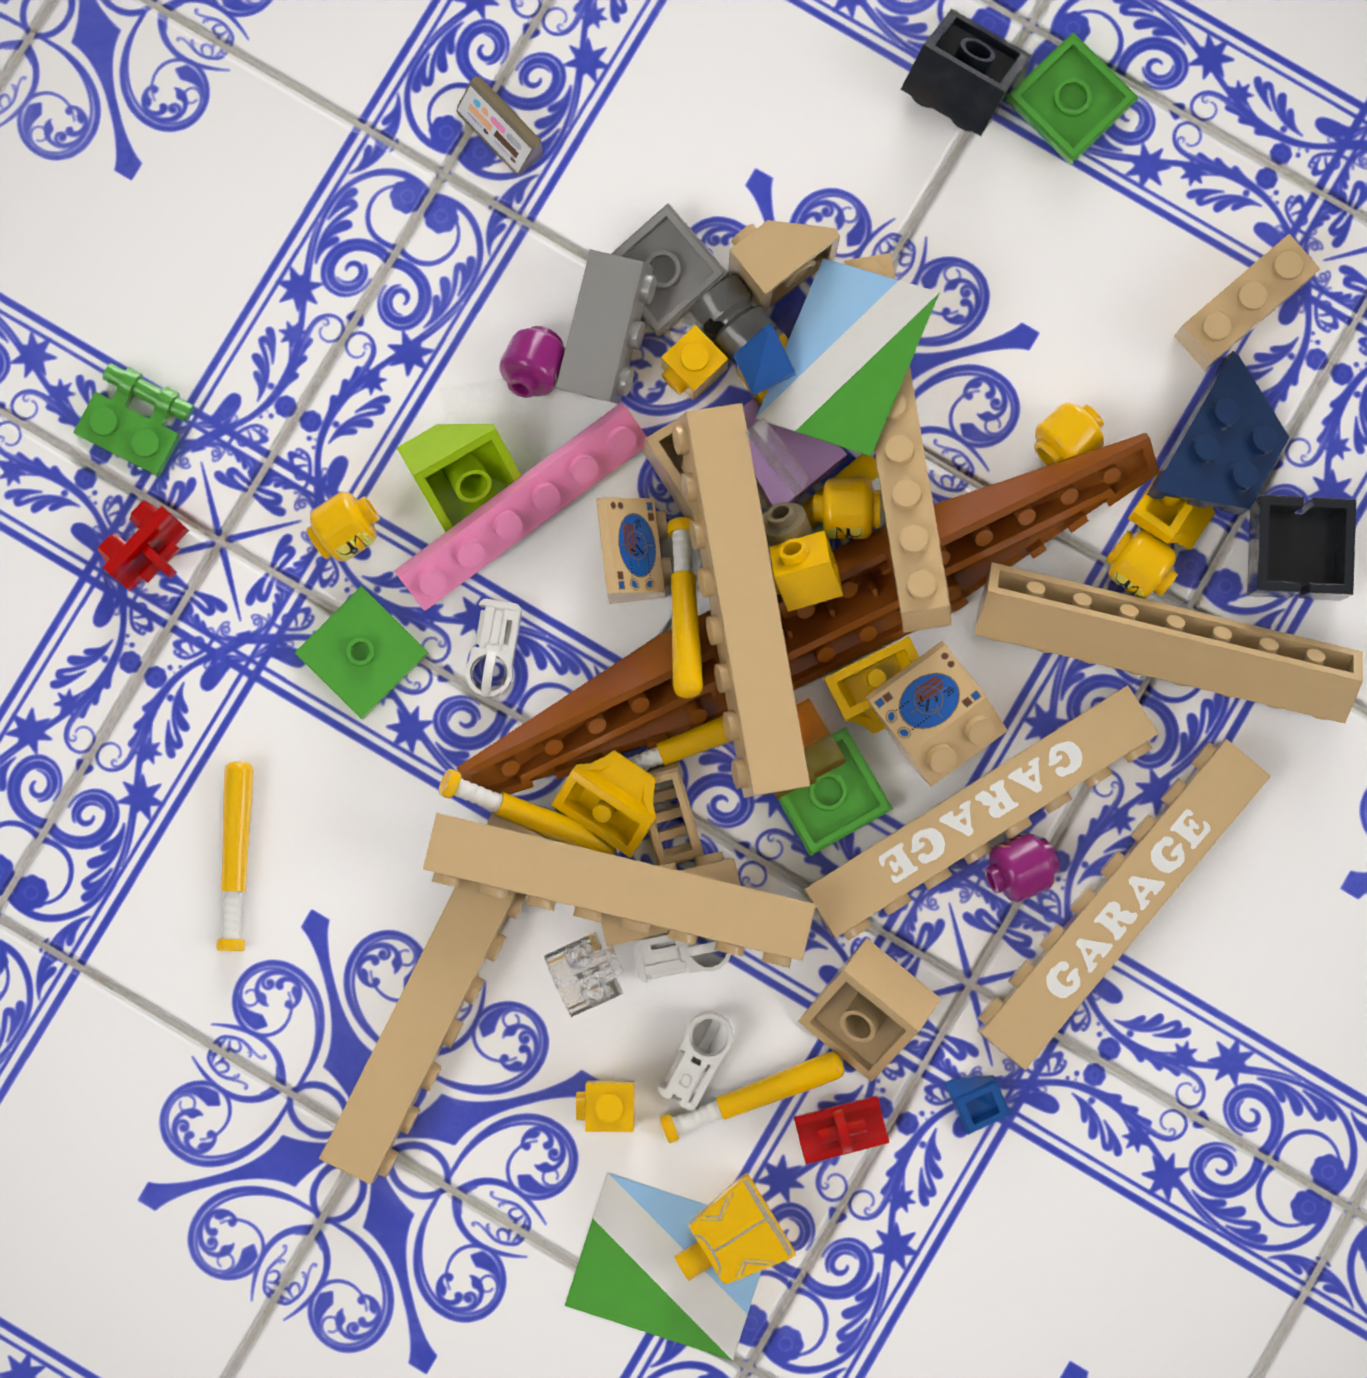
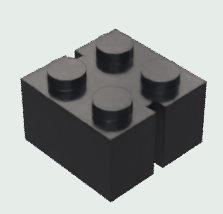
(1301, 551)

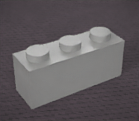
(606, 327)

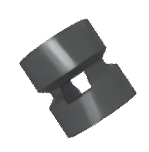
(730, 315)

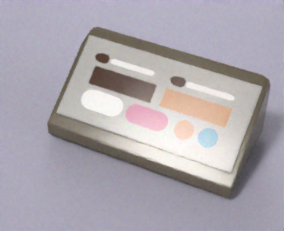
(499, 126)

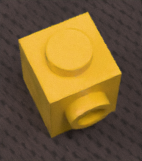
(693, 364)
(805, 571)
(607, 1106)

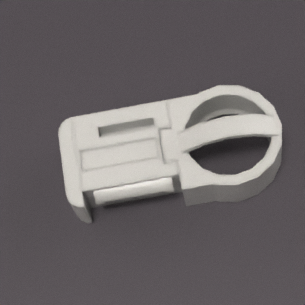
(496, 639)
(669, 957)
(694, 1066)

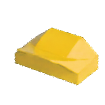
(1171, 518)
(861, 678)
(610, 800)

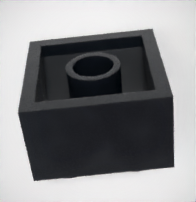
(965, 72)

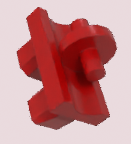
(147, 549)
(841, 1129)

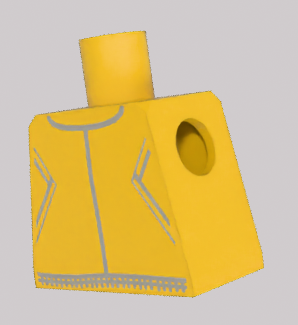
(735, 1235)

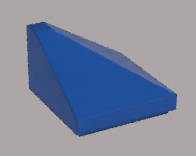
(764, 361)
(977, 1101)

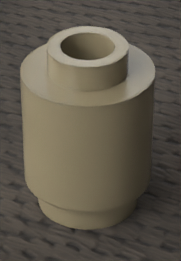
(785, 522)

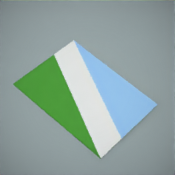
(849, 356)
(634, 1280)

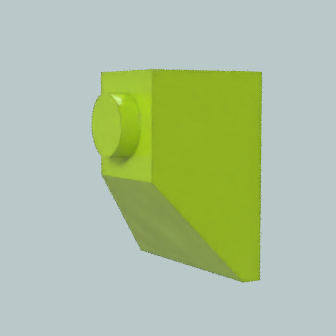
(459, 468)

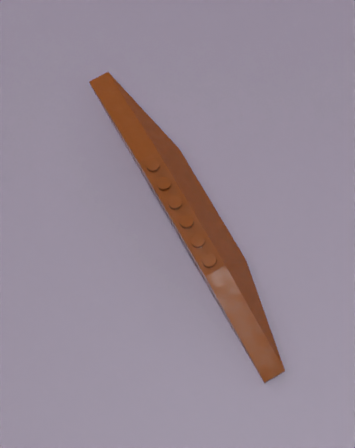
(636, 699)

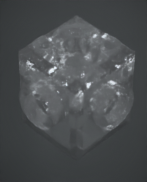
(585, 973)

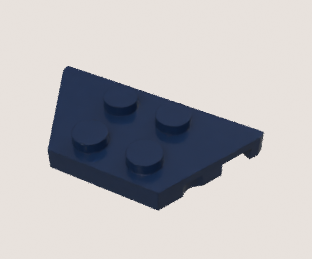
(1225, 445)

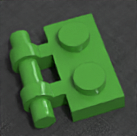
(127, 433)

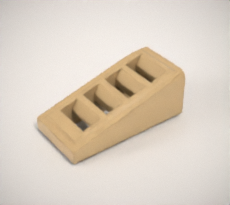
(683, 851)

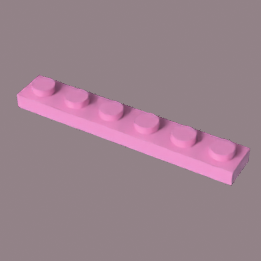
(522, 506)

